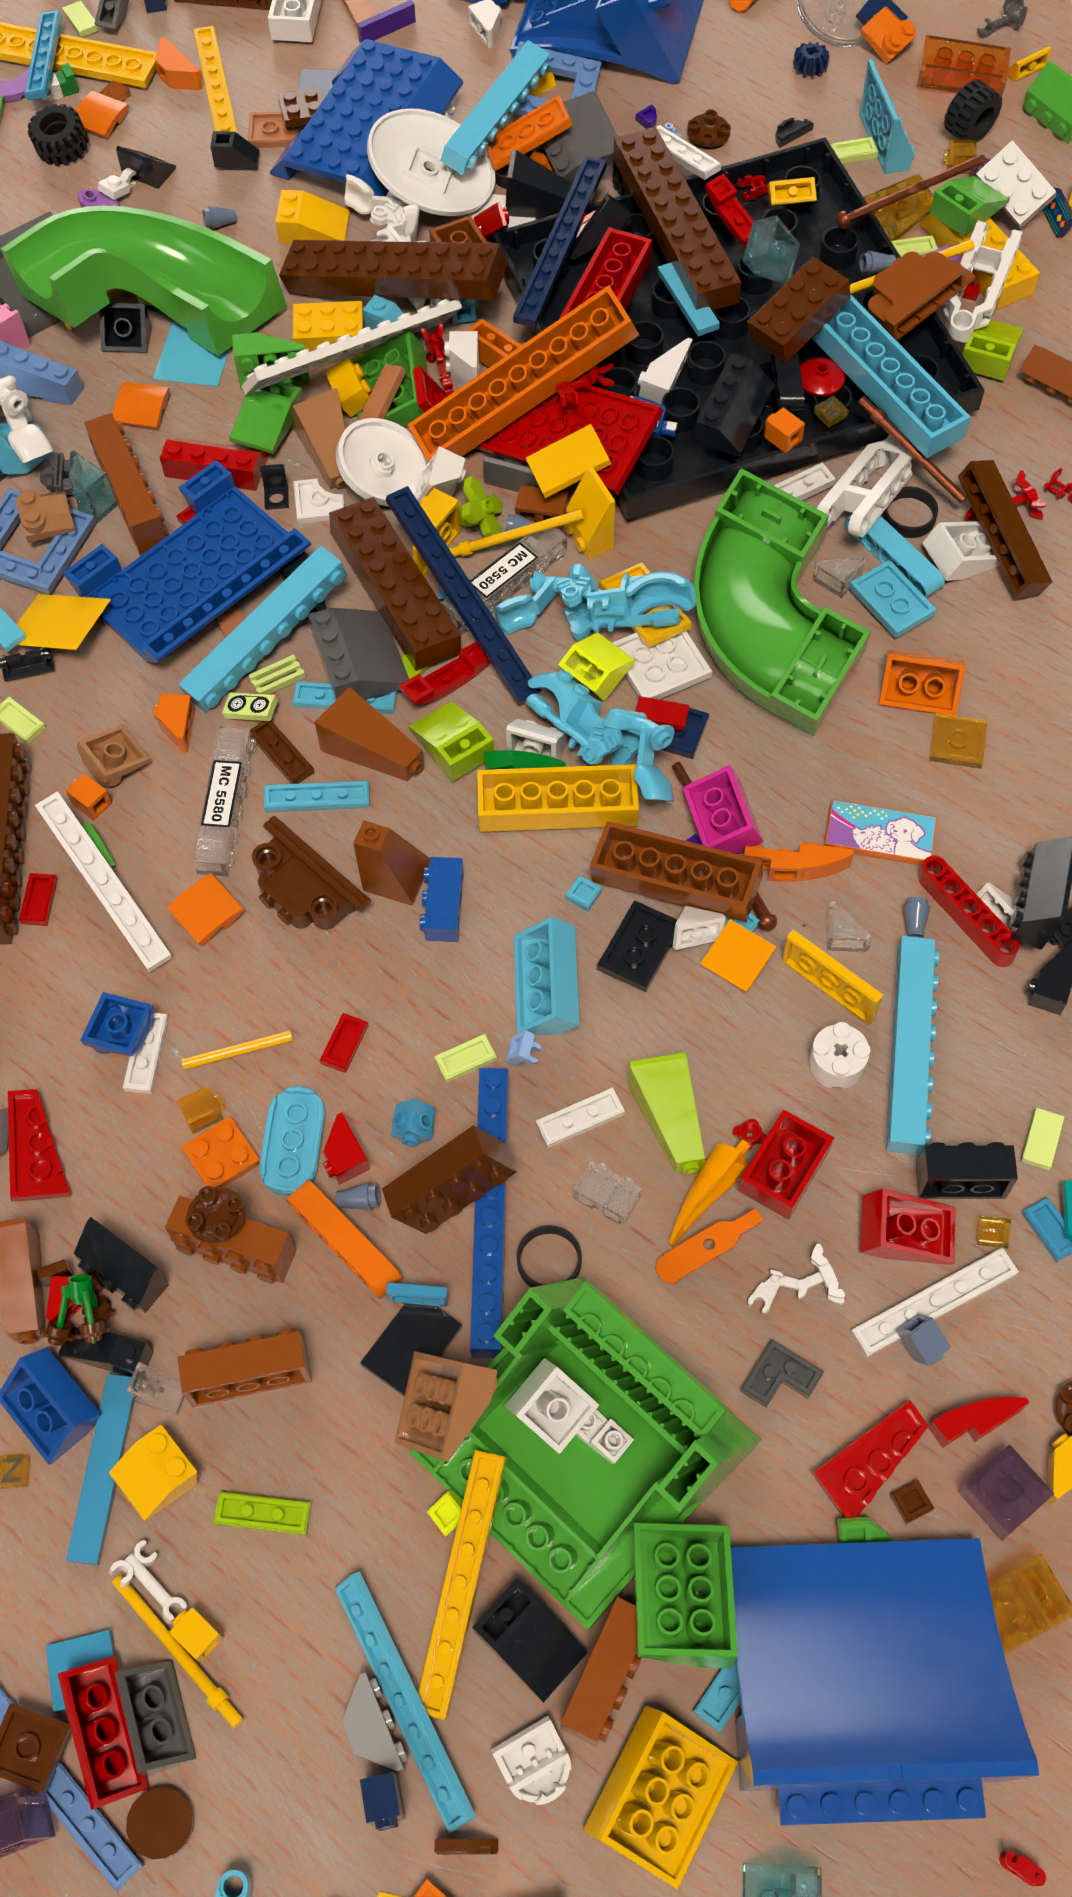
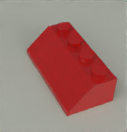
(187, 457)

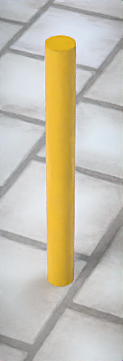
(237, 1050)

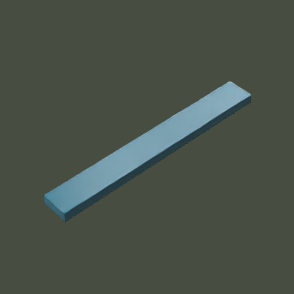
(405, 1703)

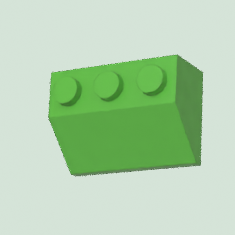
(1051, 100)

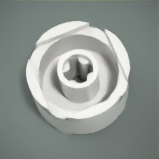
(839, 1056)

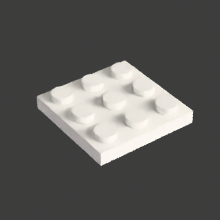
(665, 666)

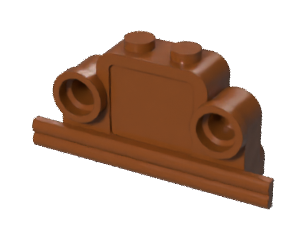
(914, 290)

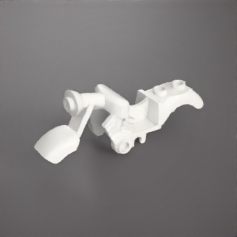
(389, 210)
(24, 438)

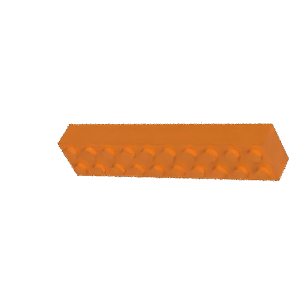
(525, 376)

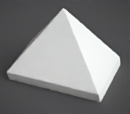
(998, 902)
(697, 927)

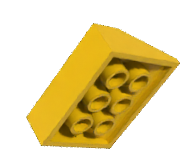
(661, 1796)

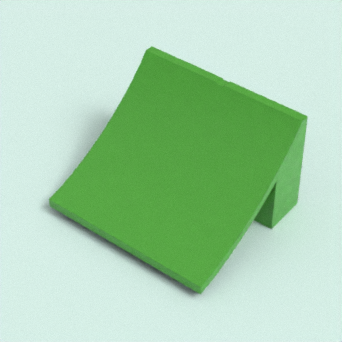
(574, 1510)

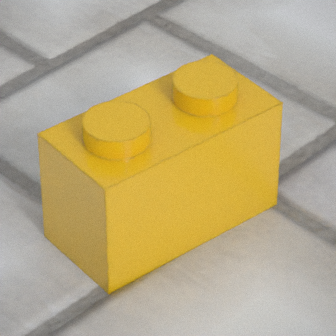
(351, 386)

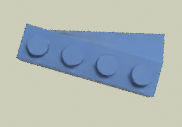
(40, 375)

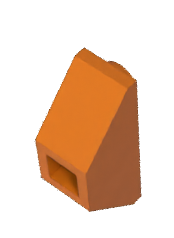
(176, 68)

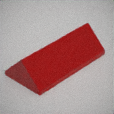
(100, 1732)

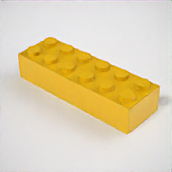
(1021, 277)
(557, 797)

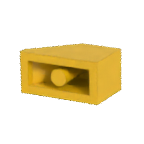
(1060, 1468)

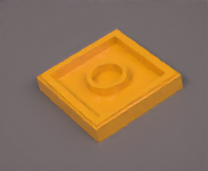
(738, 956)

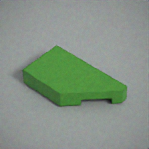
(861, 1531)

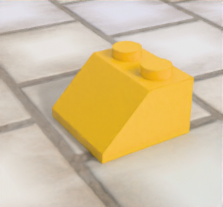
(153, 1473)

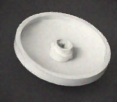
(379, 458)

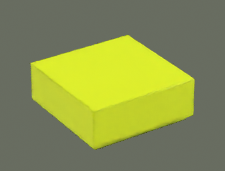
(446, 1512)

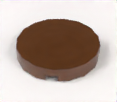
(160, 1823)

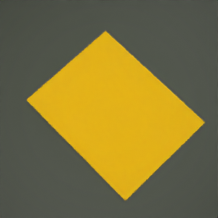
(59, 620)

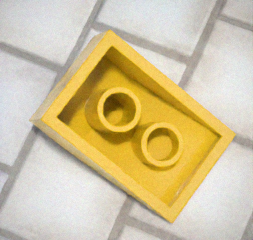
(309, 218)
(445, 516)
(595, 532)

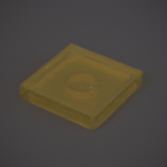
(958, 740)

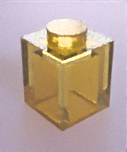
(959, 152)
(201, 1109)

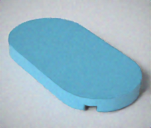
(292, 1140)

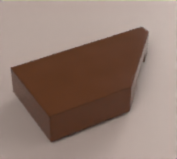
(466, 1846)

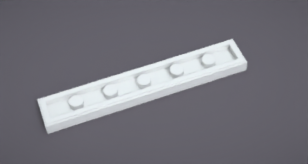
(936, 1300)

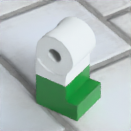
(62, 84)

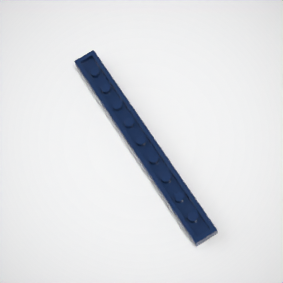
(559, 242)
(461, 593)

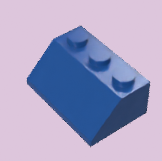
(47, 1404)

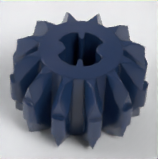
(811, 59)

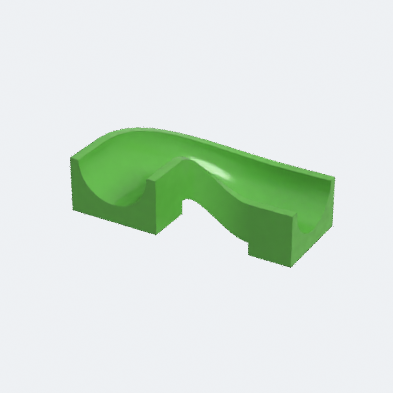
(176, 265)
(750, 606)

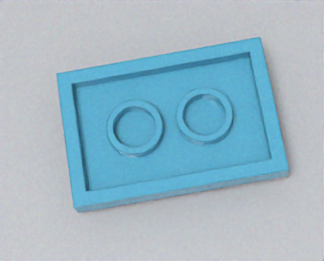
(892, 599)

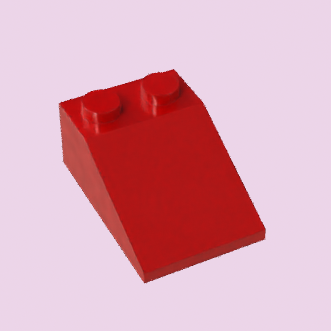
(907, 1228)

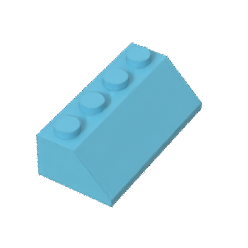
(546, 978)

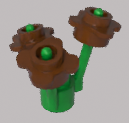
(96, 1309)

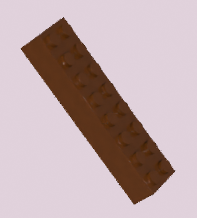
(395, 584)
(12, 810)

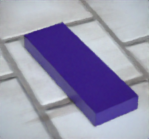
(387, 22)

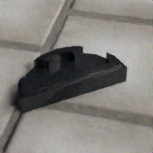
(791, 129)

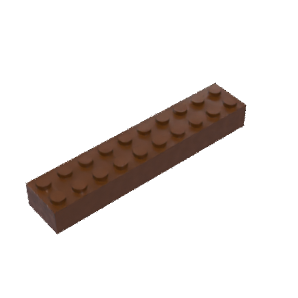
(676, 219)
(394, 269)

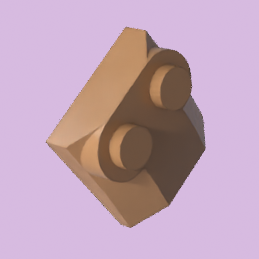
(44, 515)
(111, 755)

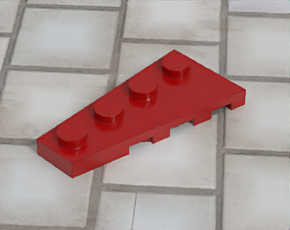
(32, 1153)
(865, 1464)

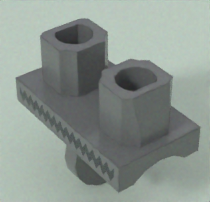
(57, 477)

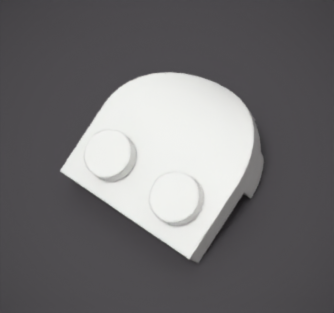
(534, 1763)

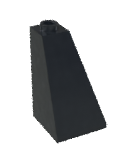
(533, 188)

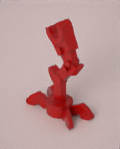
(435, 345)
(567, 390)
(1027, 496)

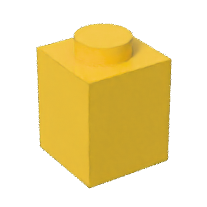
(195, 1634)

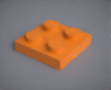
(221, 1154)

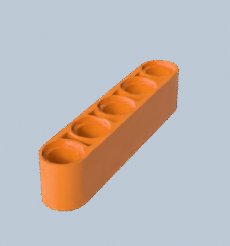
(343, 1238)

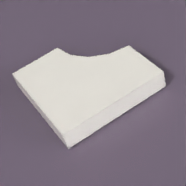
(314, 502)

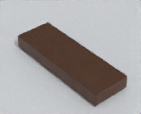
(281, 752)

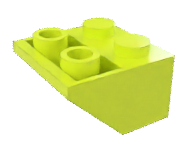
(597, 664)

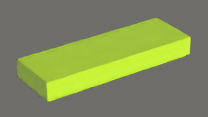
(262, 1513)

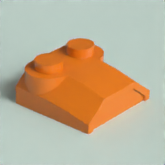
(888, 34)

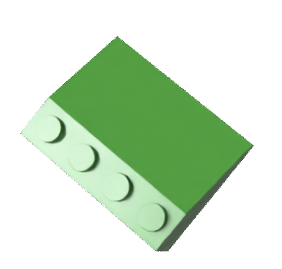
(402, 351)
(685, 1594)

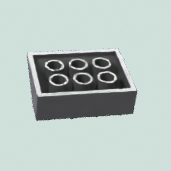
(589, 136)
(357, 652)

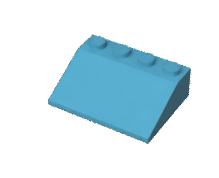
(884, 125)

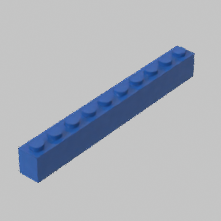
(489, 1224)

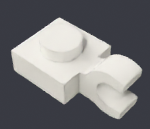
(117, 186)

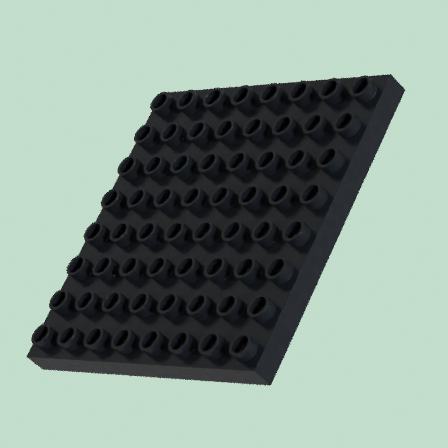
(677, 467)

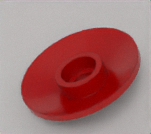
(821, 377)

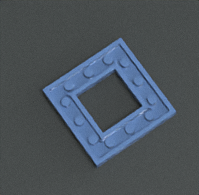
(581, 69)
(57, 557)

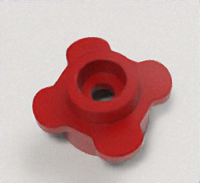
(750, 1126)

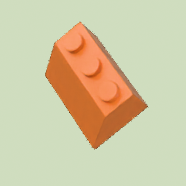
(922, 682)

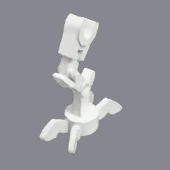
(767, 1291)

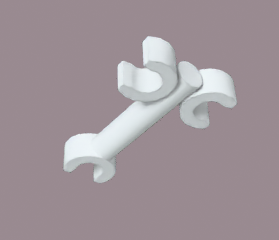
(136, 1565)

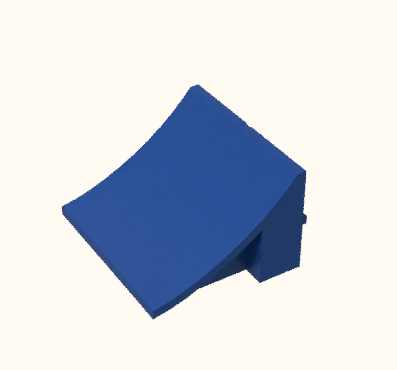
(631, 33)
(873, 1681)

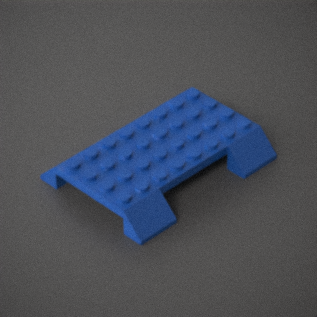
(367, 86)
(191, 571)

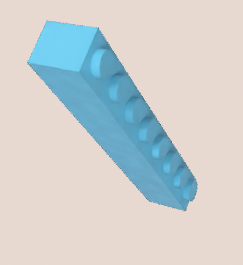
(495, 107)
(263, 629)
(911, 1046)

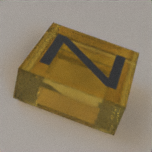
(831, 411)
(14, 1471)

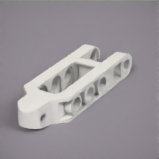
(986, 260)
(865, 503)

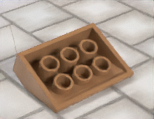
(443, 1404)

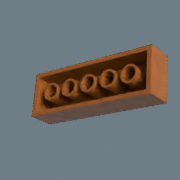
(127, 483)
(676, 871)

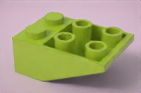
(992, 349)
(453, 739)

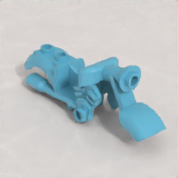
(598, 609)
(619, 733)

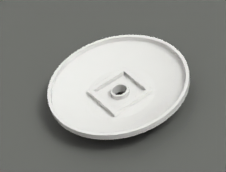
(413, 140)

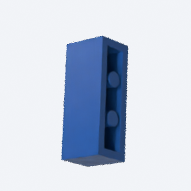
(442, 899)

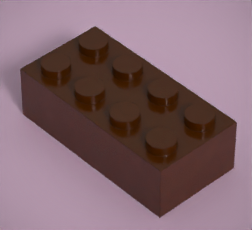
(799, 309)
(449, 1180)

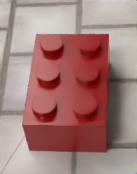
(785, 1164)

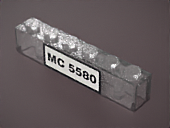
(513, 570)
(223, 801)

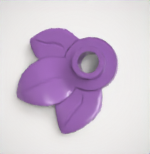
(95, 198)

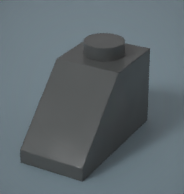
(111, 13)

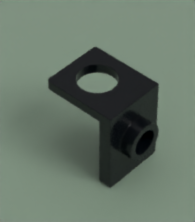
(275, 482)

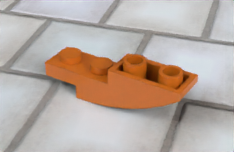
(808, 863)

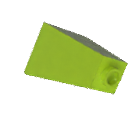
(668, 1104)

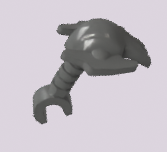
(1014, 12)

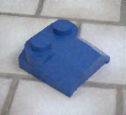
(118, 1025)

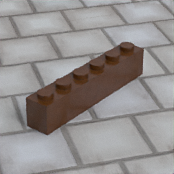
(1004, 529)

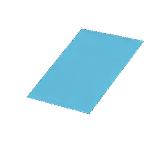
(188, 361)

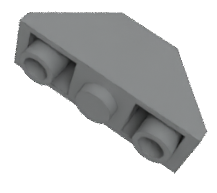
(370, 1727)

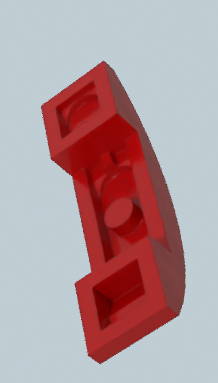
(729, 209)
(447, 678)

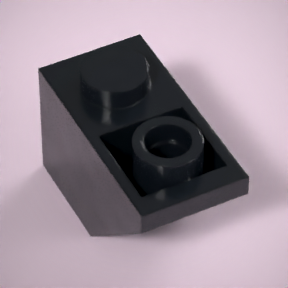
(233, 151)

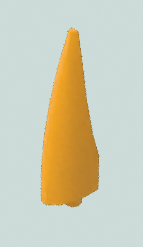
(714, 1179)

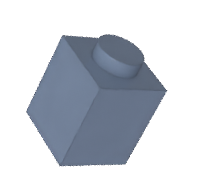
(923, 1339)

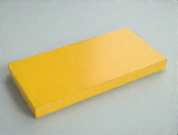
(648, 634)
(831, 977)

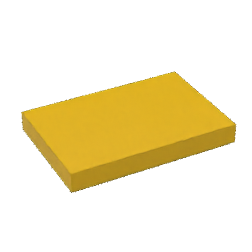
(567, 460)

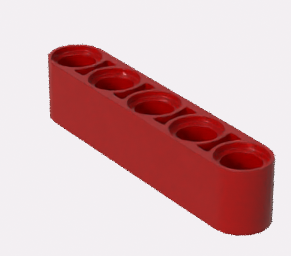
(969, 922)

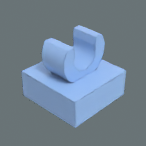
(520, 1049)

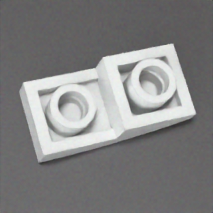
(604, 1437)

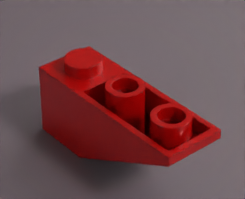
(492, 220)

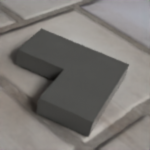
(780, 1366)

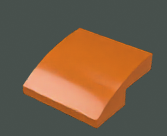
(101, 114)
(140, 405)
(205, 908)

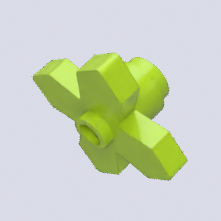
(480, 508)

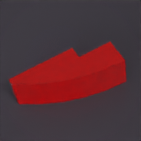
(976, 1418)

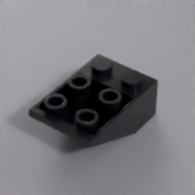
(529, 1640)

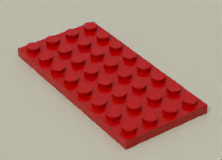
(618, 420)

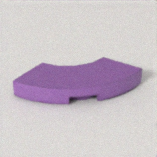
(15, 88)

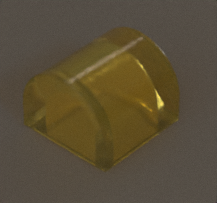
(993, 1231)

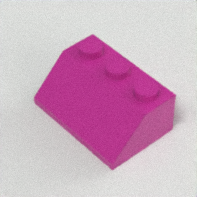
(722, 812)

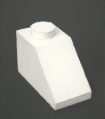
(485, 21)

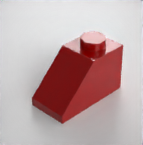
(343, 1152)

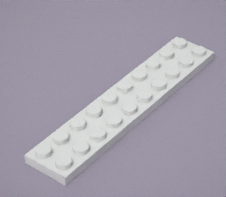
(348, 346)

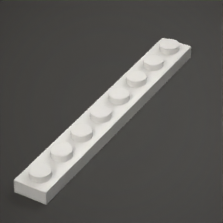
(103, 882)

